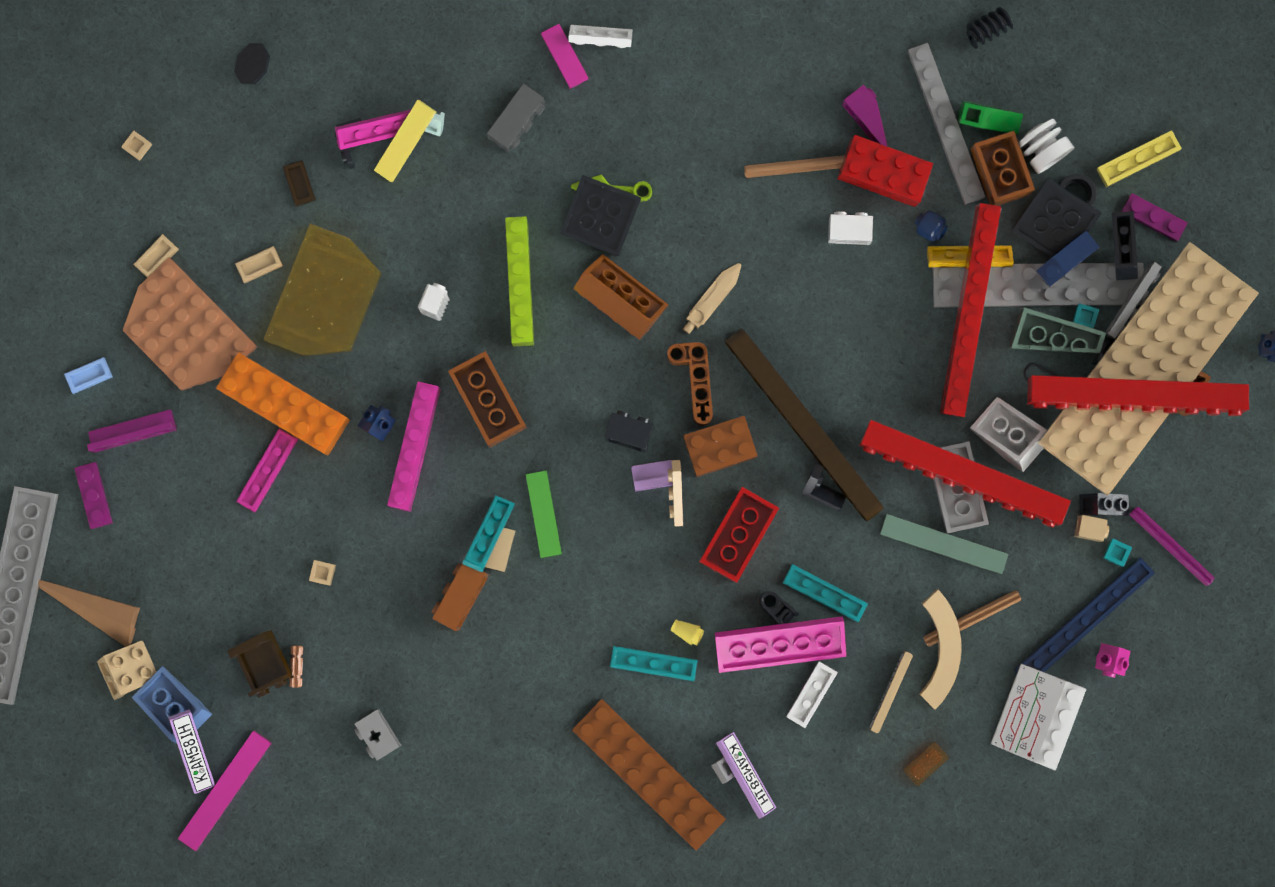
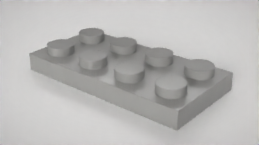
(958, 508)

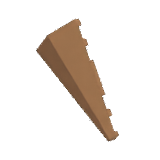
(108, 615)

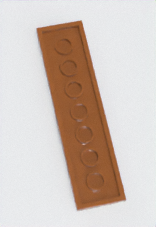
(649, 774)

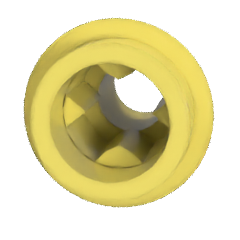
(688, 632)

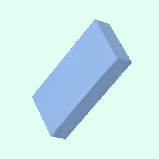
(88, 375)

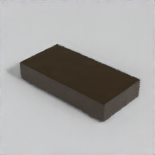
(299, 183)

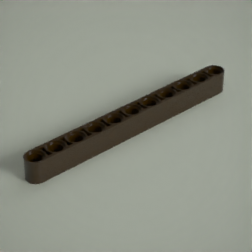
(804, 425)

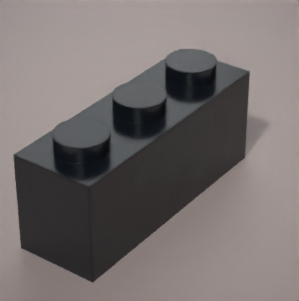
(1125, 245)

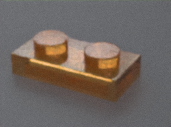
(926, 764)

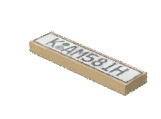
(890, 692)

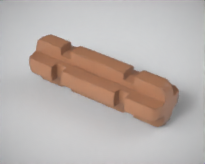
(296, 666)

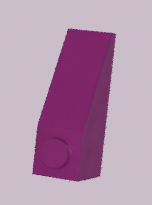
(865, 111)

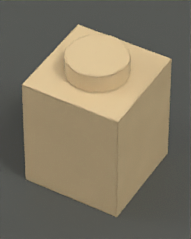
(1091, 528)

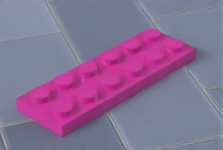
(780, 644)

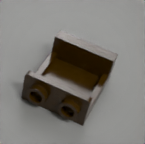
(262, 663)

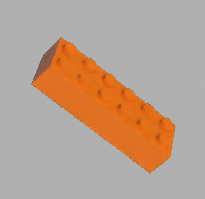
(283, 404)

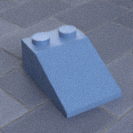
(165, 697)

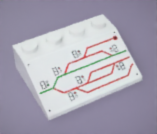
(1038, 716)

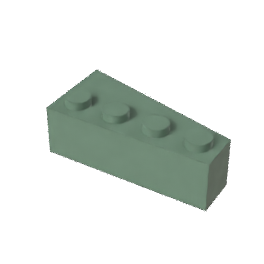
(1049, 333)

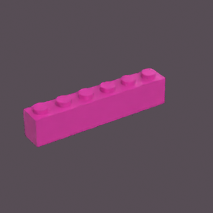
(414, 446)

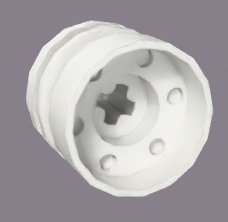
(1045, 146)

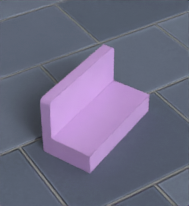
(651, 475)

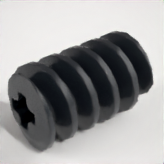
(987, 26)

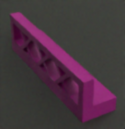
(131, 431)

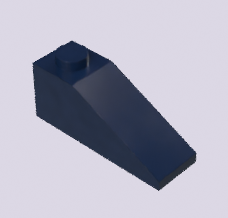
(1067, 259)

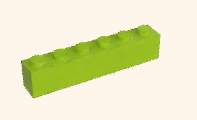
(519, 281)

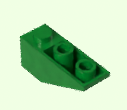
(989, 117)

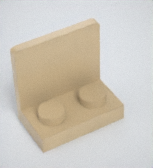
(126, 669)

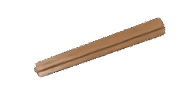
(793, 166)
(978, 615)

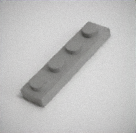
(1138, 294)

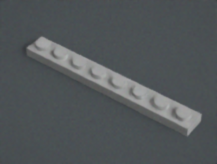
(946, 124)

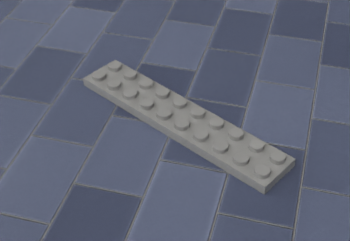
(1022, 287)
(20, 571)

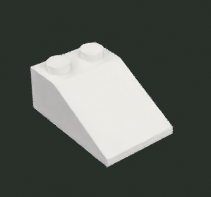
(1010, 433)

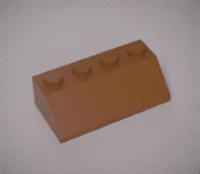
(620, 296)

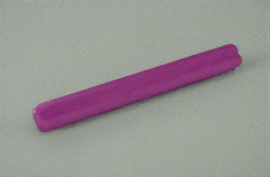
(1172, 546)

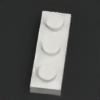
(600, 36)
(811, 694)

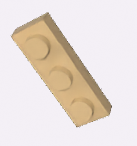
(675, 493)

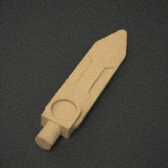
(712, 298)

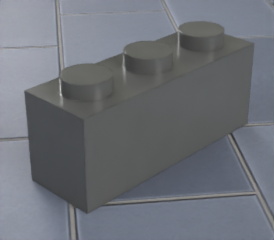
(516, 118)

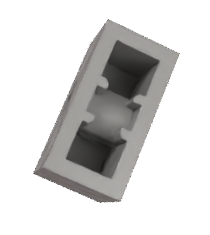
(388, 740)

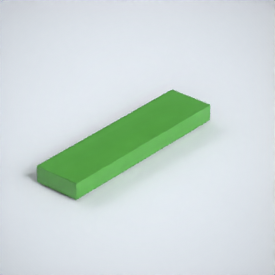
(543, 514)

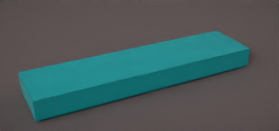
(488, 533)
(825, 593)
(653, 663)

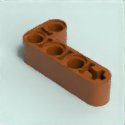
(695, 384)

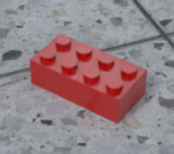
(885, 171)
(739, 535)

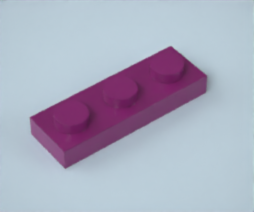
(1155, 217)
(93, 495)

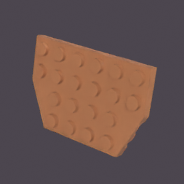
(183, 328)

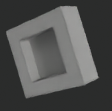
(722, 770)

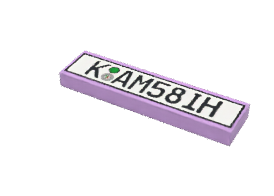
(191, 751)
(746, 775)

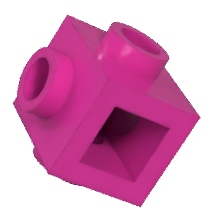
(1112, 660)

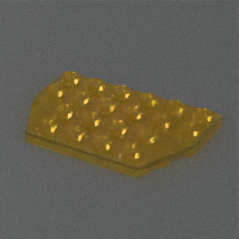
(323, 296)

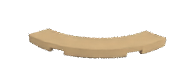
(949, 649)

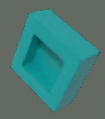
(1085, 315)
(1117, 552)

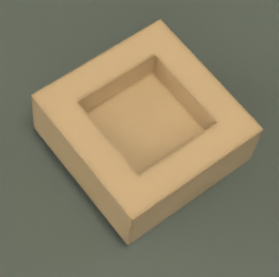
(136, 145)
(322, 572)

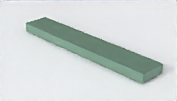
(944, 544)

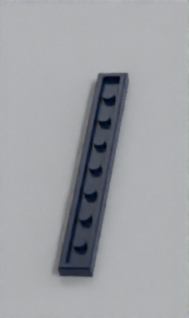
(1089, 616)

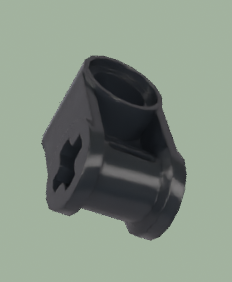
(778, 609)

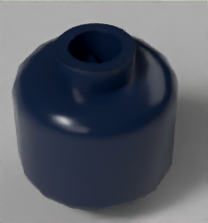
(931, 226)

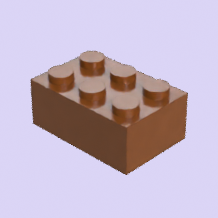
(1002, 169)
(720, 446)
(459, 596)

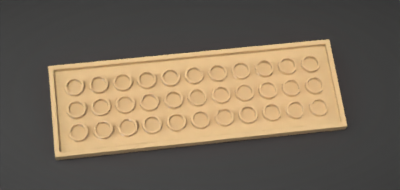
(1163, 341)

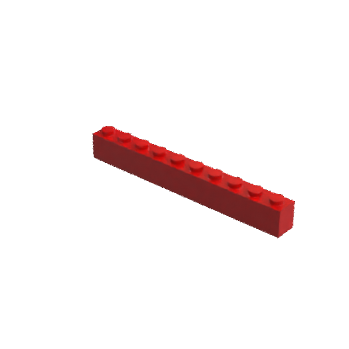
(970, 310)
(1138, 394)
(964, 473)

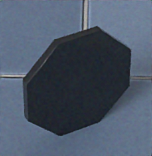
(252, 63)

